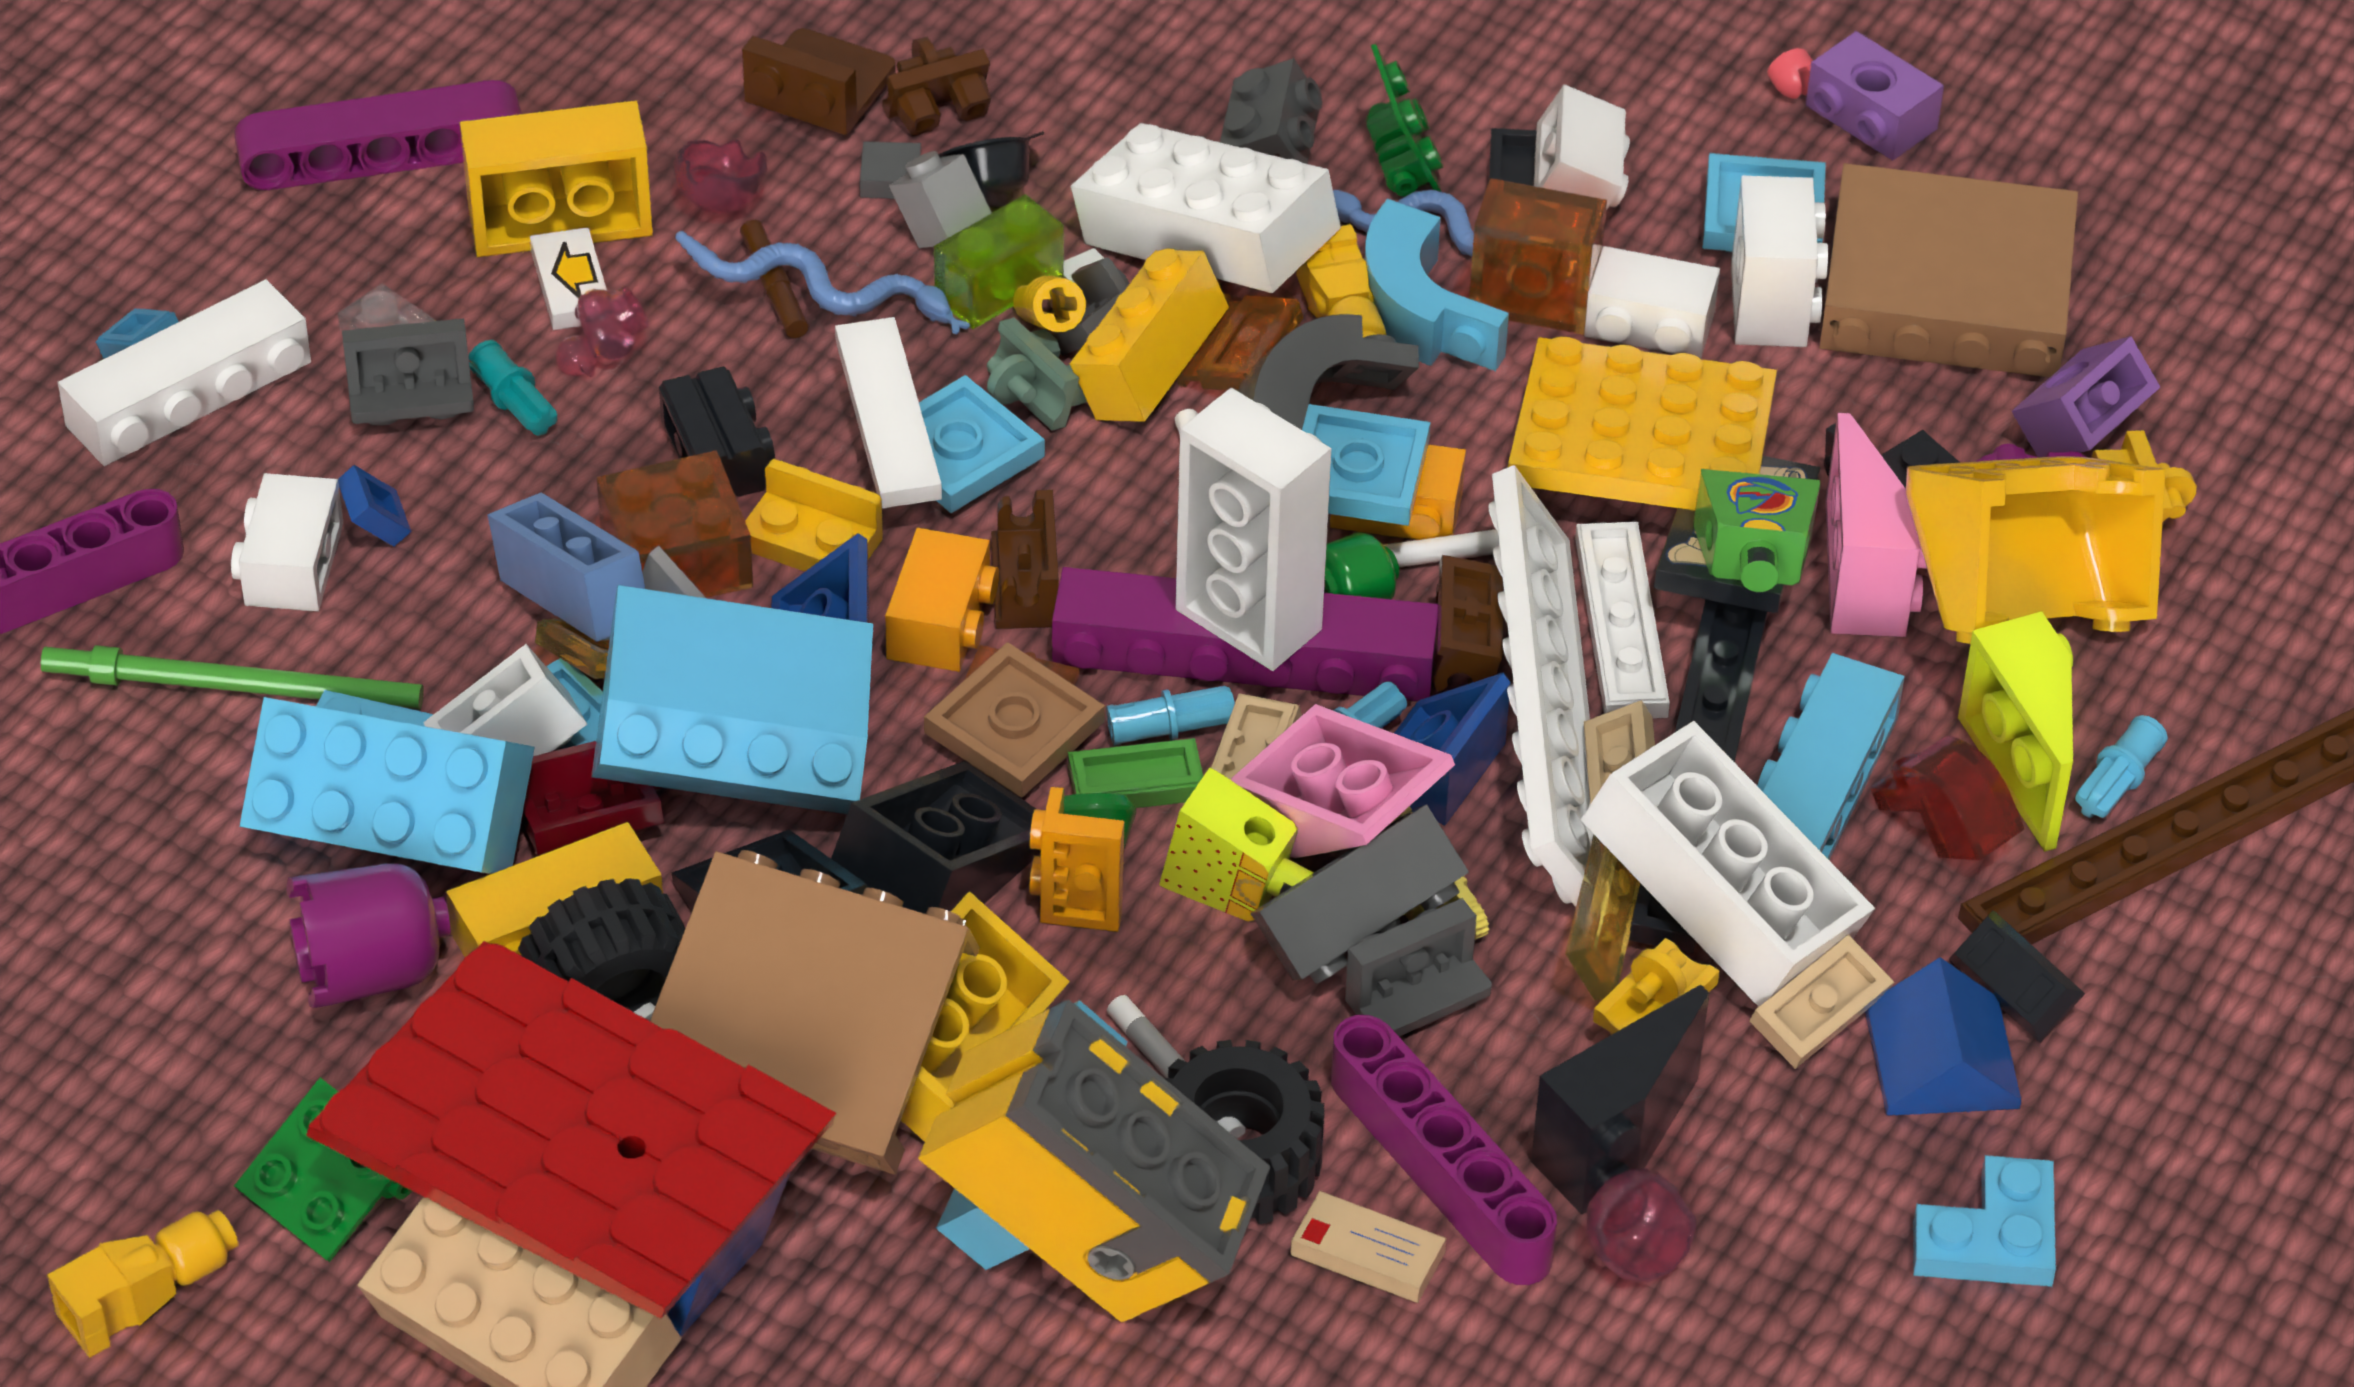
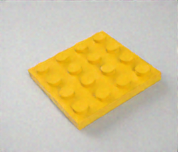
(1637, 421)

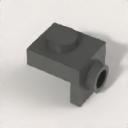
(1101, 287)

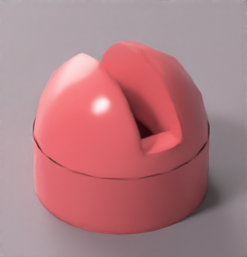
(1791, 72)

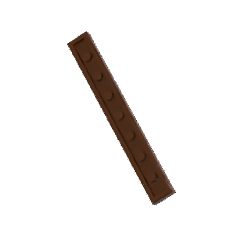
(2172, 834)

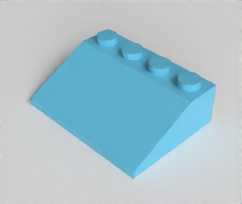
(735, 700)

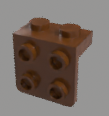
(814, 78)

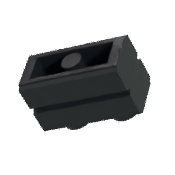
(716, 415)

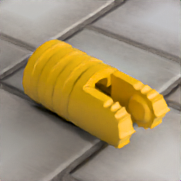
(1064, 297)

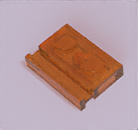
(1241, 340)

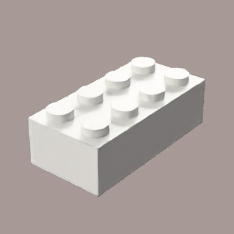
(1187, 193)
(1252, 528)
(1725, 862)

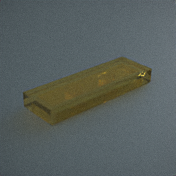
(1602, 921)

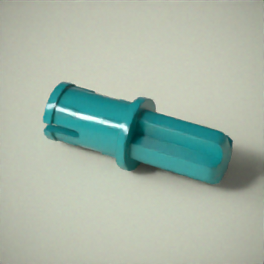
(512, 387)

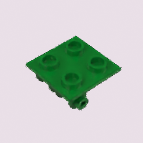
(1397, 137)
(312, 1186)

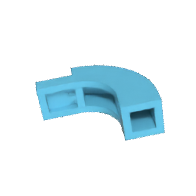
(1413, 308)

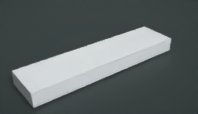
(888, 412)
(1621, 617)

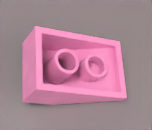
(1869, 540)
(1340, 779)

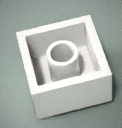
(1777, 261)

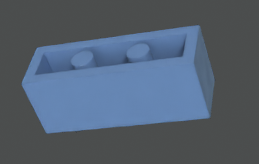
(563, 562)

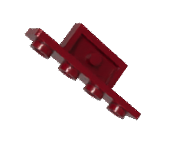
(570, 805)

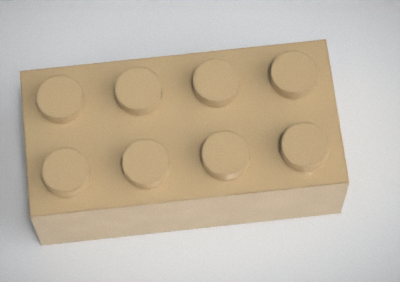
(510, 1310)

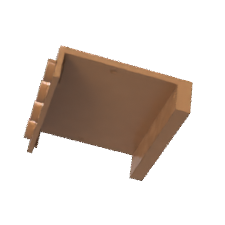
(1950, 270)
(816, 992)

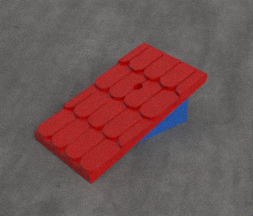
(578, 1132)

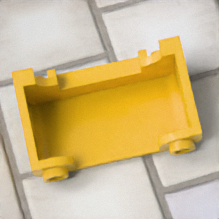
(2039, 539)

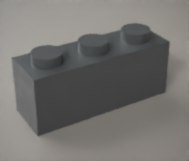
(1361, 895)

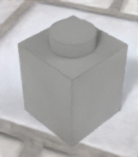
(938, 197)

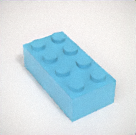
(387, 786)

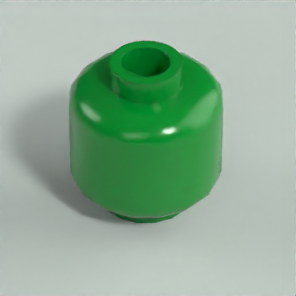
(1360, 567)

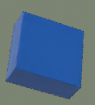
(374, 505)

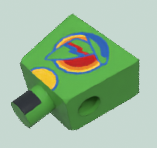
(1755, 526)

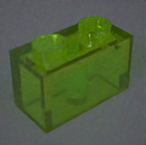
(995, 257)

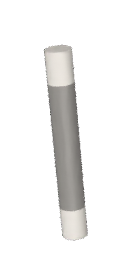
(1154, 1046)

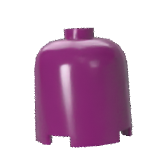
(365, 931)

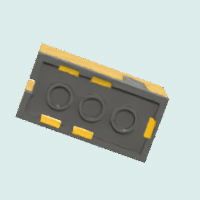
(1095, 1162)

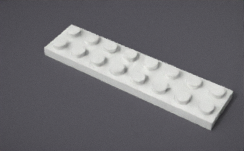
(1547, 679)

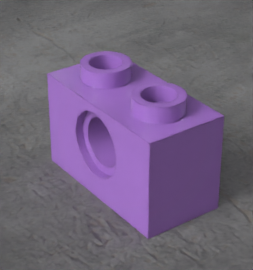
(1874, 95)
(2086, 398)

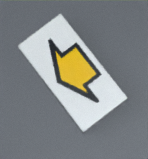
(565, 270)

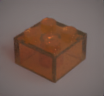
(1537, 253)
(685, 511)

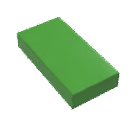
(1143, 772)

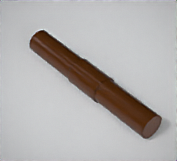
(776, 283)

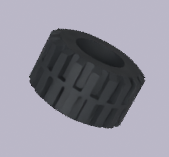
(610, 940)
(1268, 1097)

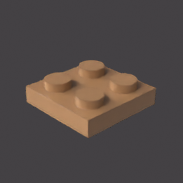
(1014, 719)

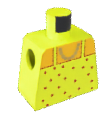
(1230, 849)

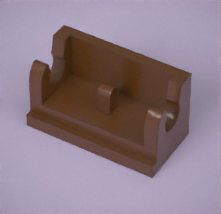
(1026, 563)
(1468, 620)

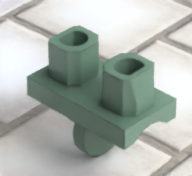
(1030, 372)

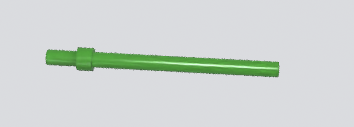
(111, 665)

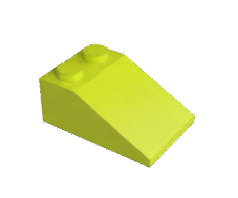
(2021, 715)

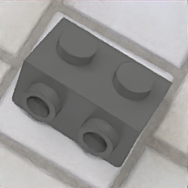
(1273, 111)
(408, 371)
(1417, 969)

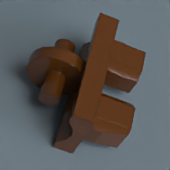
(934, 79)

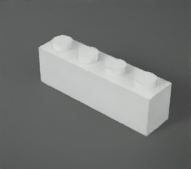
(184, 372)

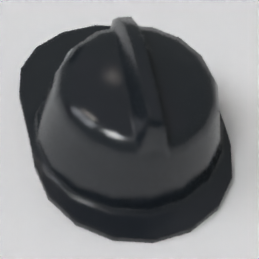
(998, 166)

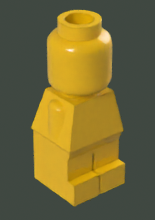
(1338, 284)
(133, 1277)

